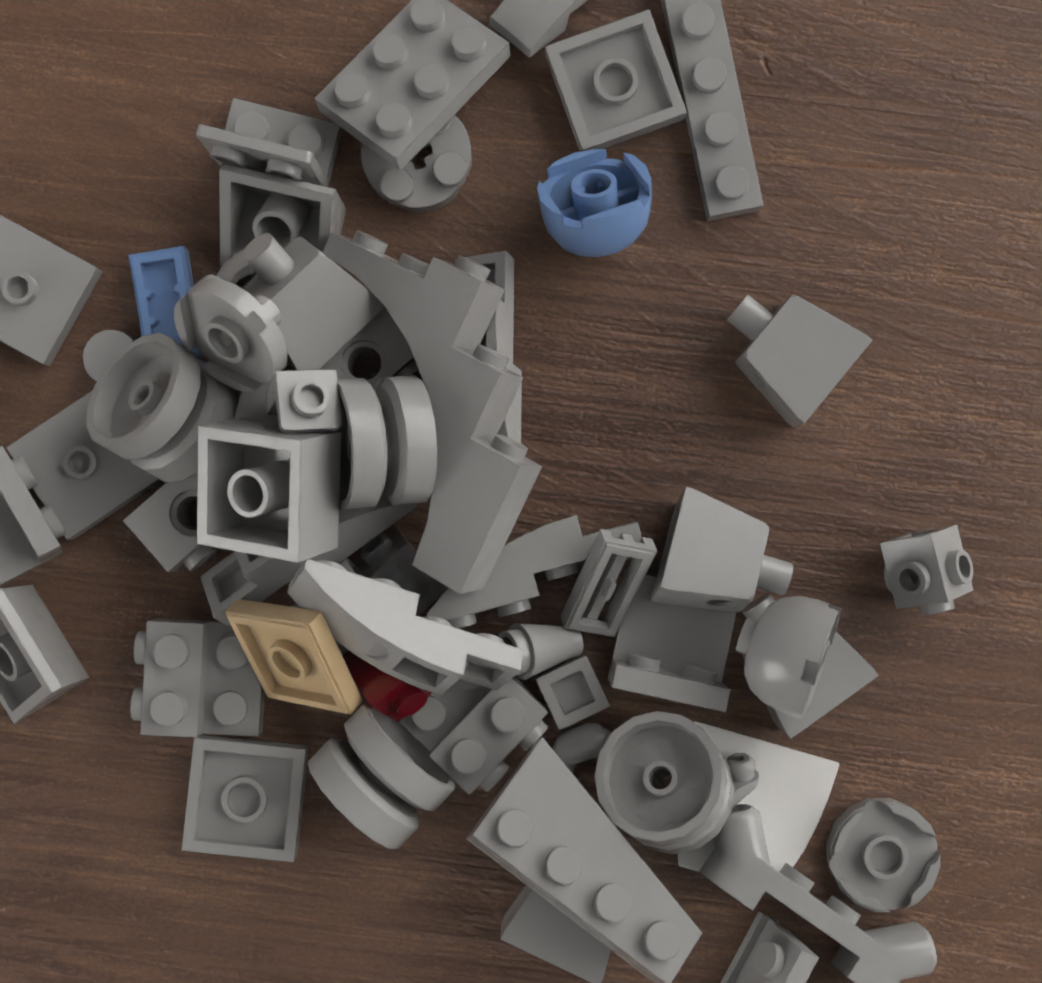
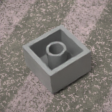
(268, 489)

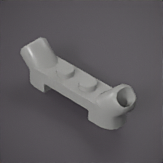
(865, 956)

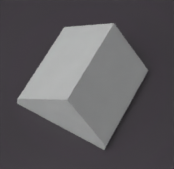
(275, 205)
(33, 654)

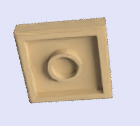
(294, 655)

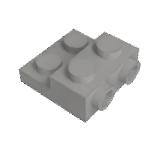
(195, 681)
(476, 728)

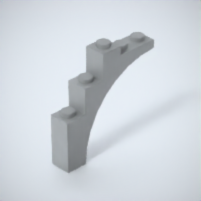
(479, 473)

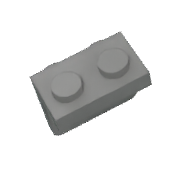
(26, 531)

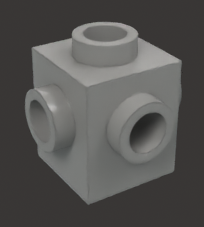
(927, 569)

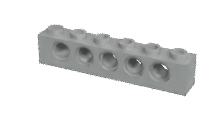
(163, 518)

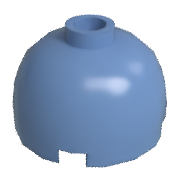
(595, 202)

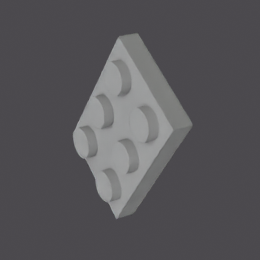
(413, 78)

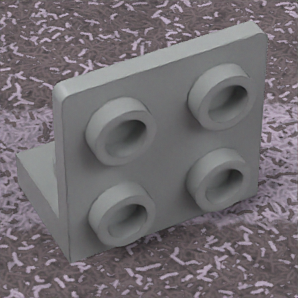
(274, 142)
(672, 651)

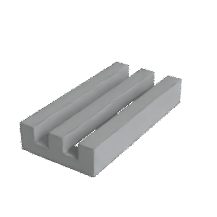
(598, 583)

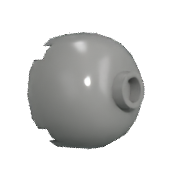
(788, 651)

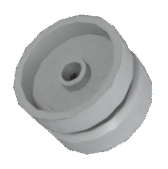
(152, 406)
(386, 442)
(380, 777)
(633, 788)

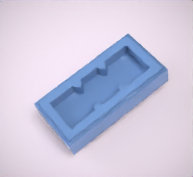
(159, 283)

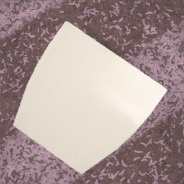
(787, 795)

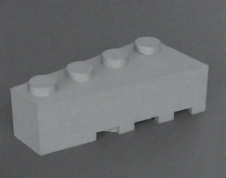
(577, 860)

